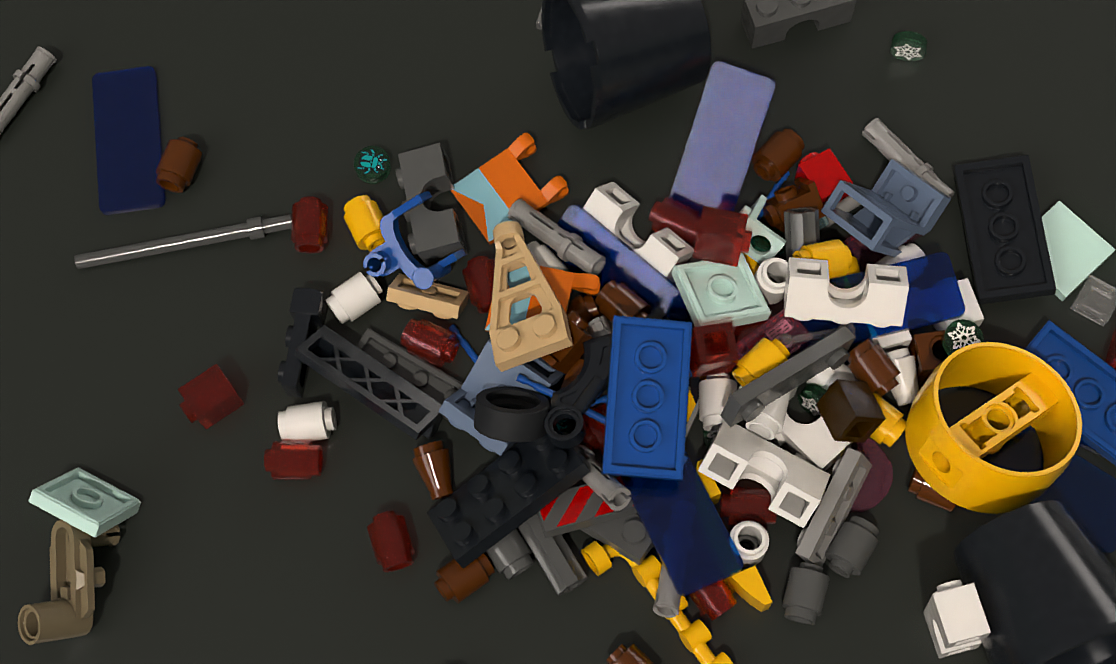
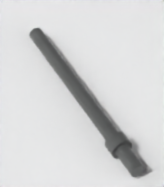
(253, 228)

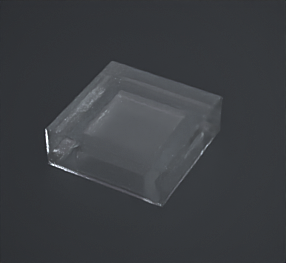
(1095, 300)

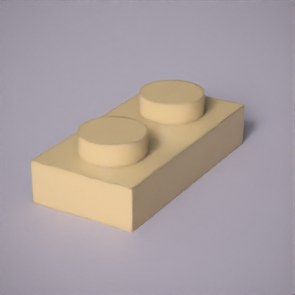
(439, 299)

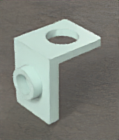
(760, 229)

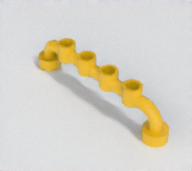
(693, 635)

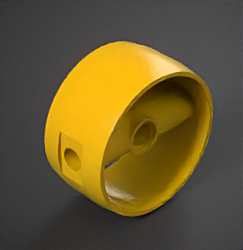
(1026, 395)

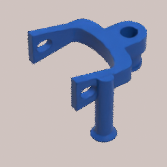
(397, 254)

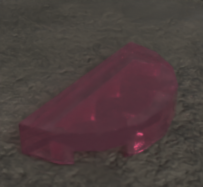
(878, 479)

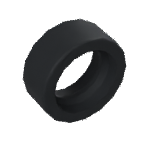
(511, 414)

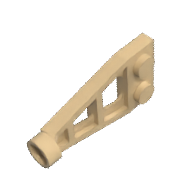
(533, 336)

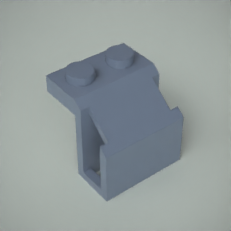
(892, 210)
(484, 374)

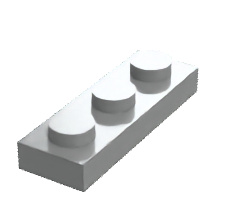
(847, 479)

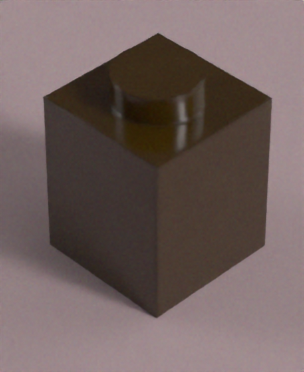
(850, 411)

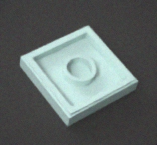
(1072, 248)
(720, 293)
(85, 501)

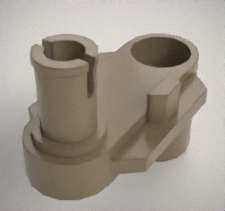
(71, 586)

